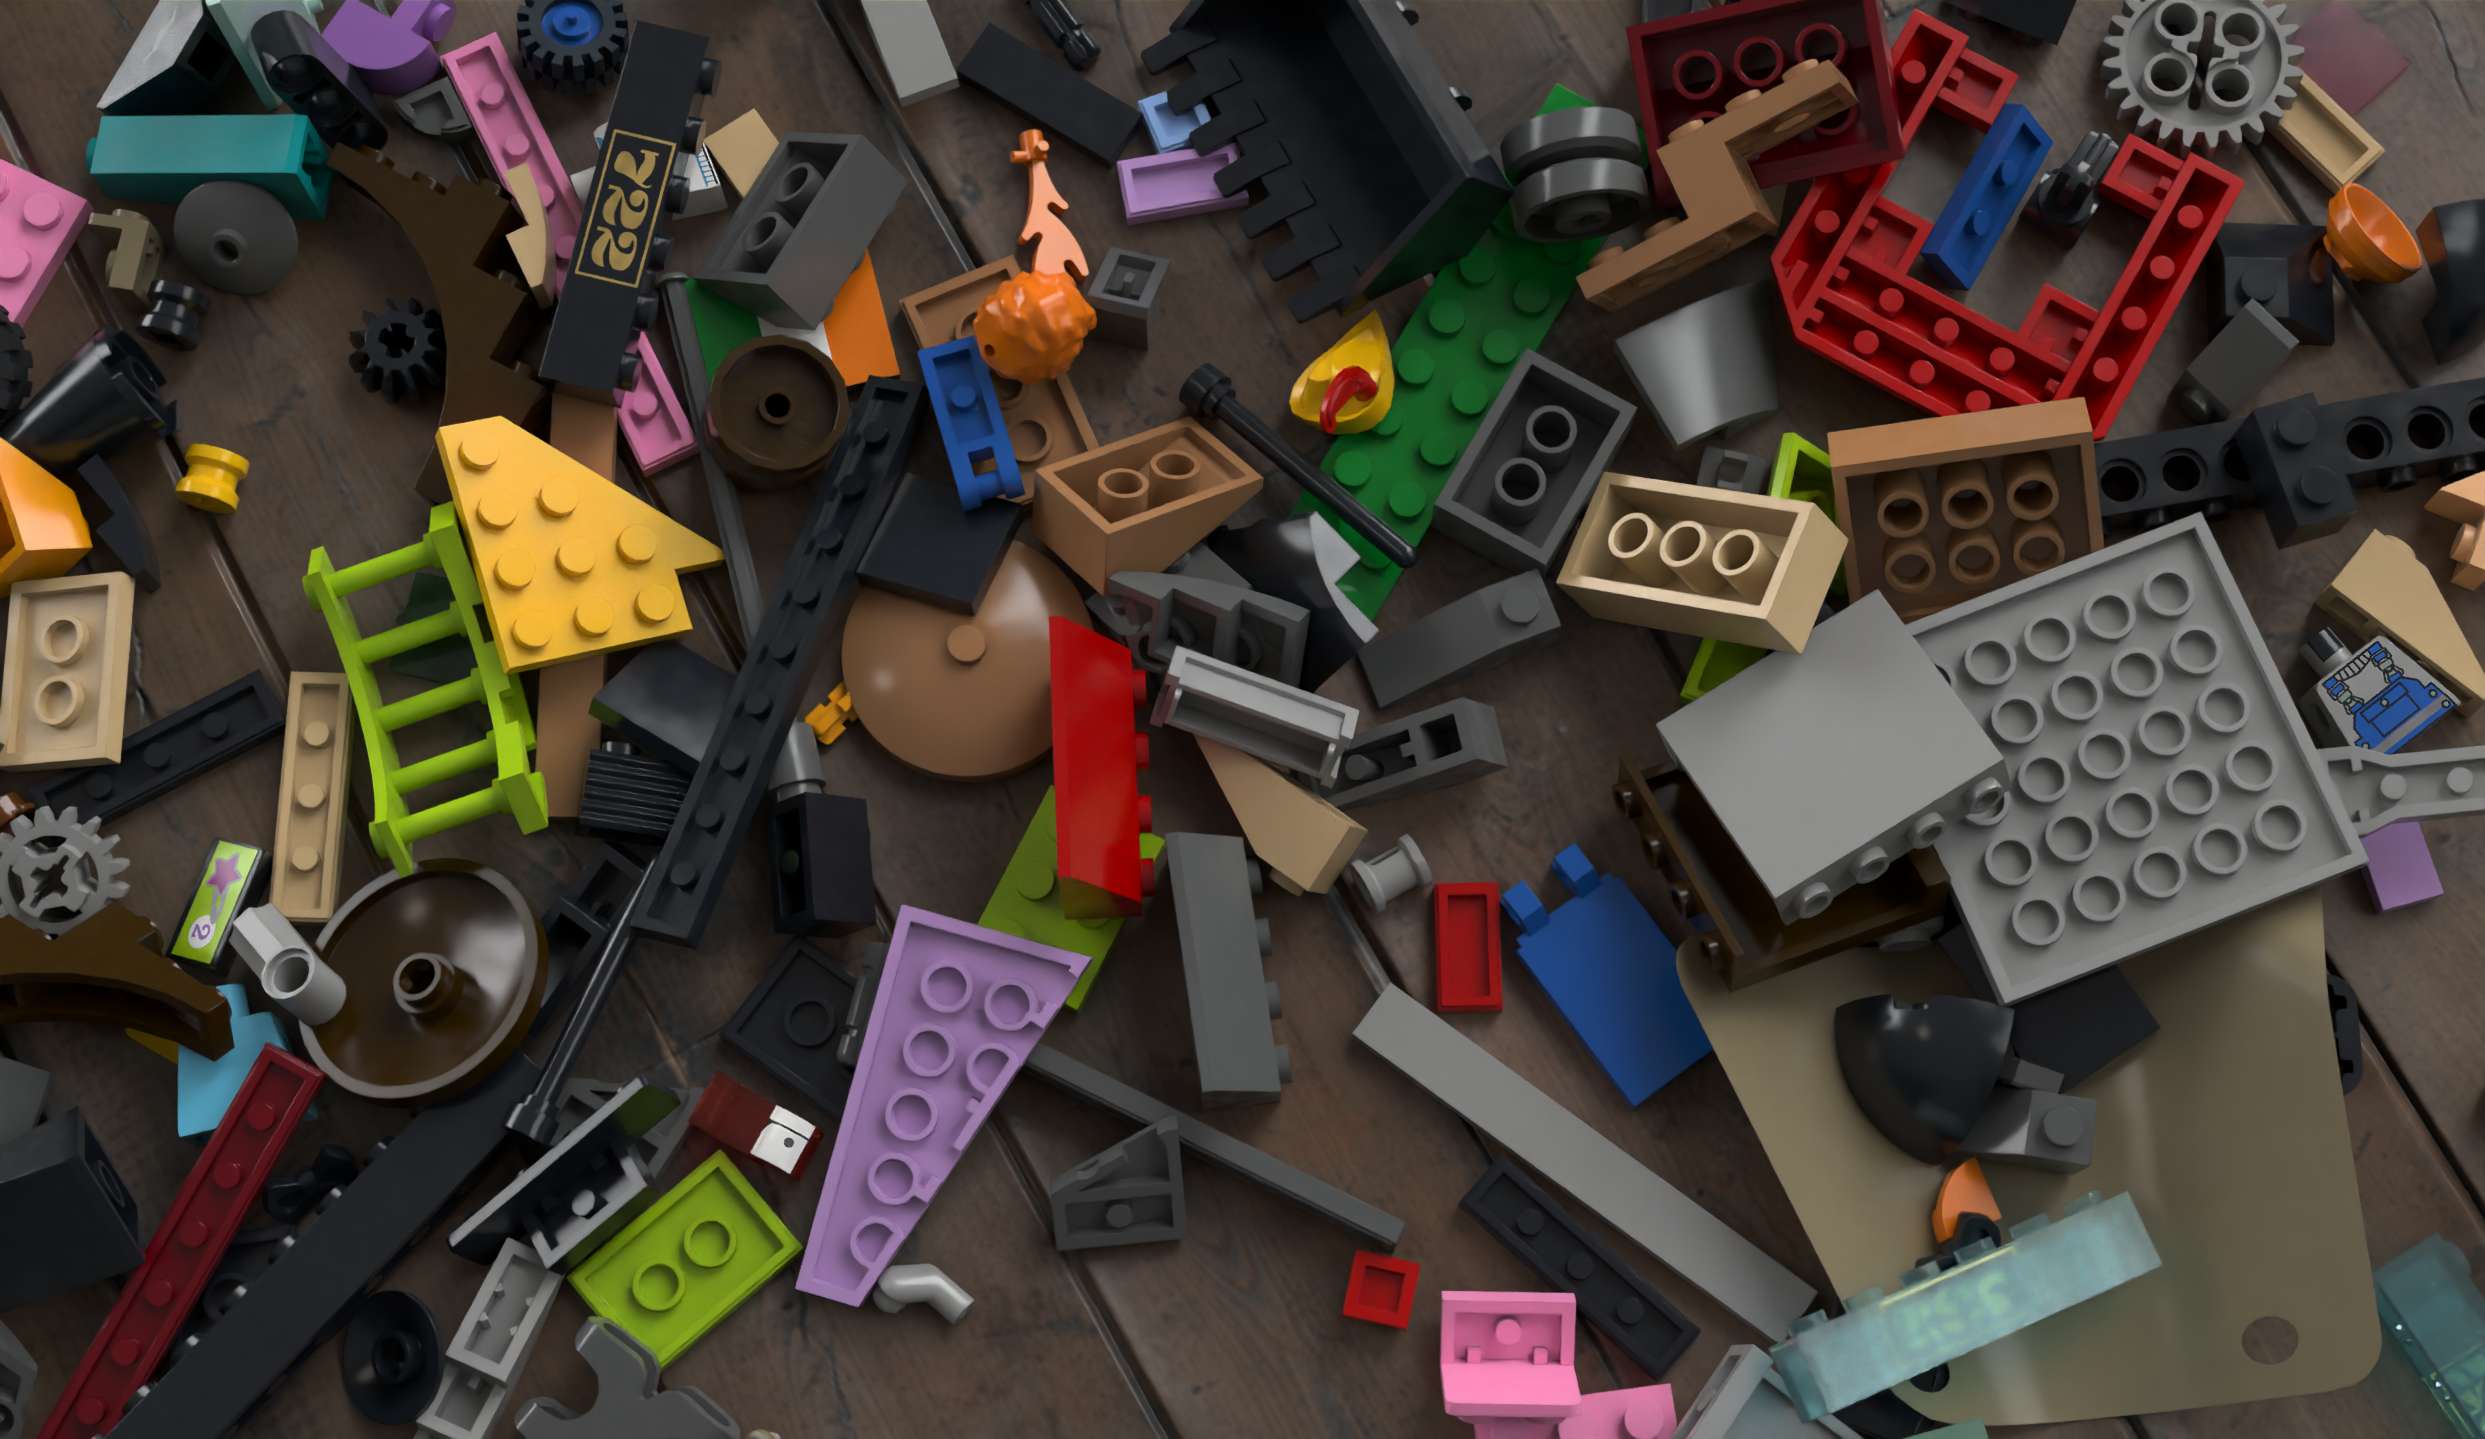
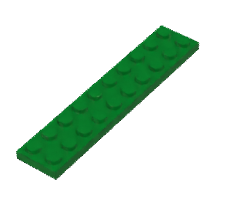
(1447, 378)

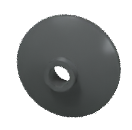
(249, 220)

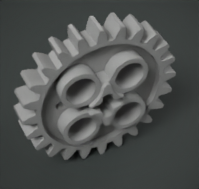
(2258, 73)

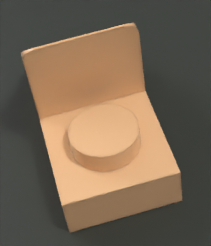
(2465, 504)

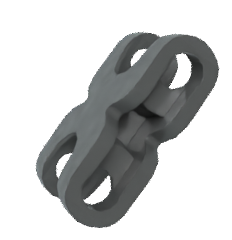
(626, 1398)

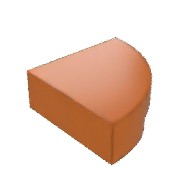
(1962, 1191)

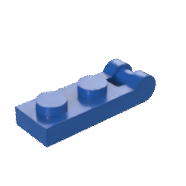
(970, 421)

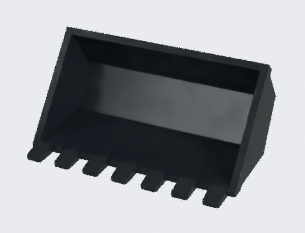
(1342, 133)

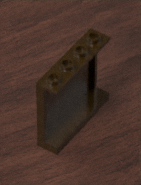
(1729, 905)

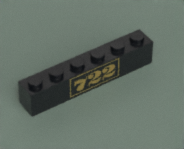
(629, 215)

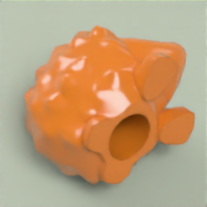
(1033, 326)

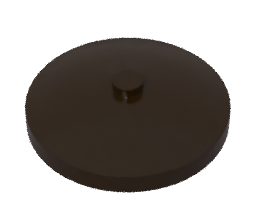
(435, 981)

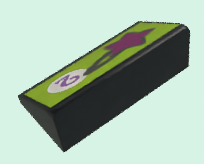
(226, 887)

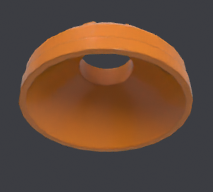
(2369, 238)

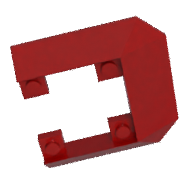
(1851, 252)

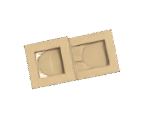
(535, 242)

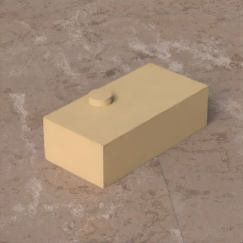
(1703, 561)

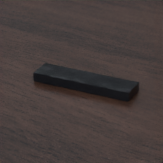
(168, 753)
(1578, 1263)

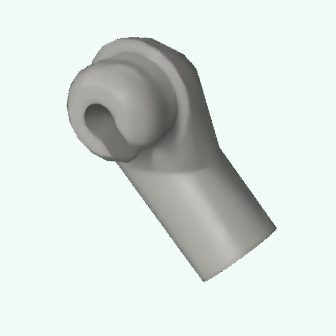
(921, 1283)

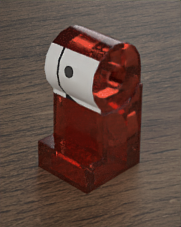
(755, 1127)

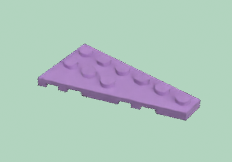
(938, 1054)

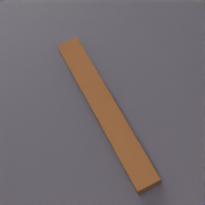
(564, 727)

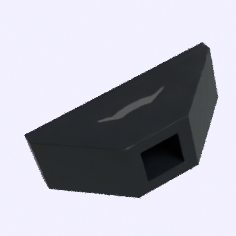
(172, 64)

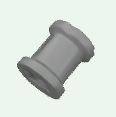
(1391, 874)

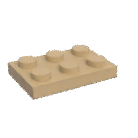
(66, 672)

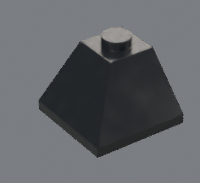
(2278, 268)

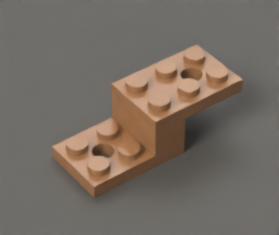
(1717, 184)

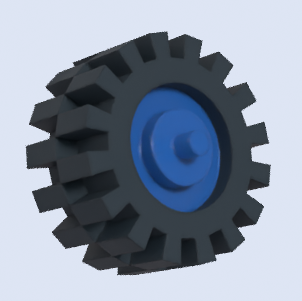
(572, 42)

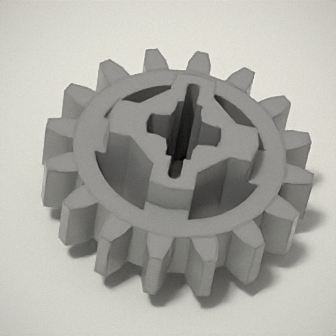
(33, 865)

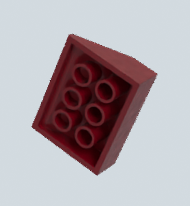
(1705, 58)

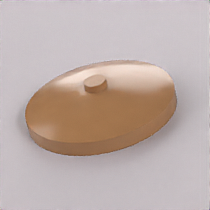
(959, 689)

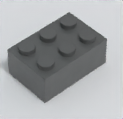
(1532, 466)

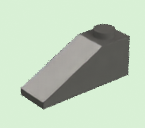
(1462, 640)
(1416, 756)

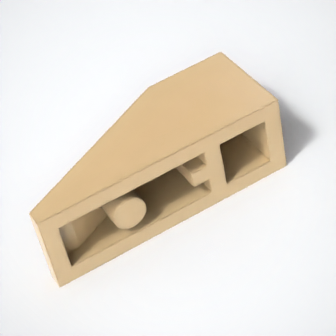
(2395, 597)
(1284, 819)

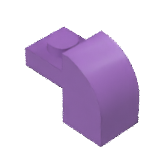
(395, 51)

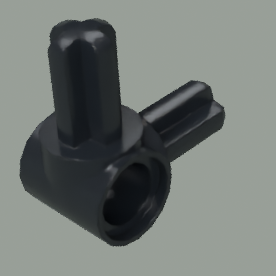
(2068, 195)

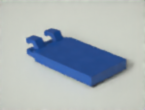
(1609, 977)

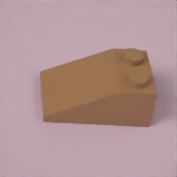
(1139, 500)

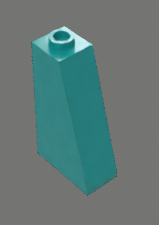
(171, 155)

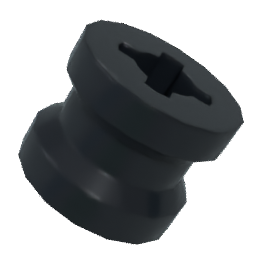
(173, 315)

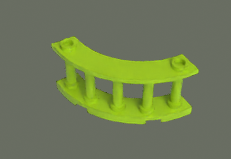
(513, 730)

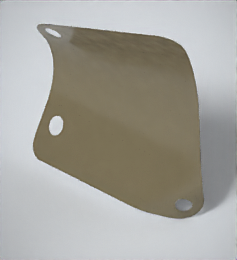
(2212, 1124)

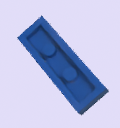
(1986, 197)

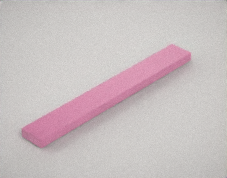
(515, 135)

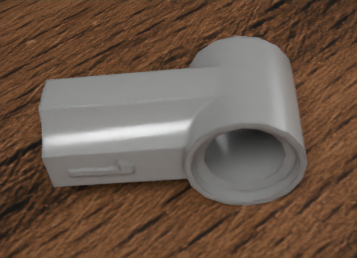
(287, 965)

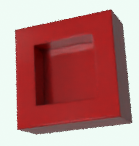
(1381, 1290)

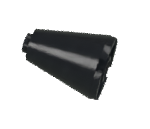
(96, 403)

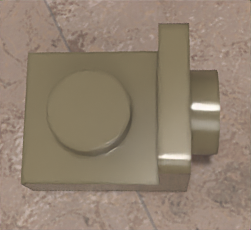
(137, 255)

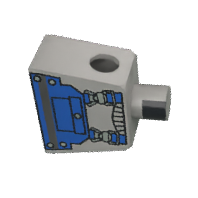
(2370, 697)

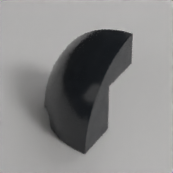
(2455, 253)
(1922, 1066)

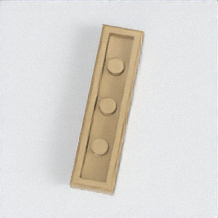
(313, 798)

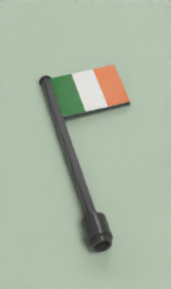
(703, 335)

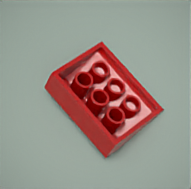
(1097, 774)

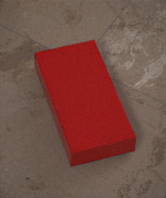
(1467, 948)

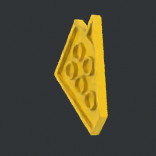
(563, 552)

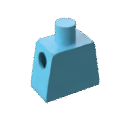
(210, 1086)

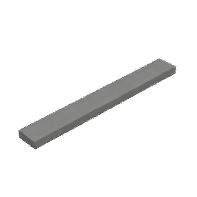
(1584, 1164)

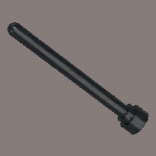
(1211, 395)
(535, 1113)

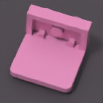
(1508, 1356)

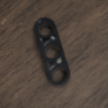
(317, 81)

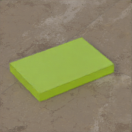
(688, 1260)

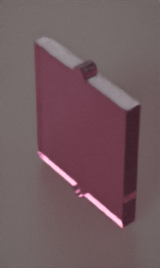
(2348, 56)

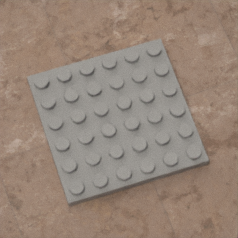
(2142, 761)

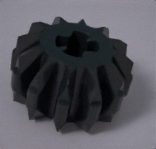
(390, 333)

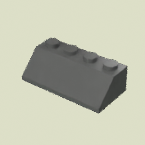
(1224, 972)

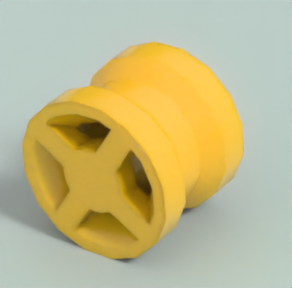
(211, 478)

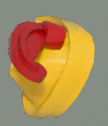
(1349, 383)

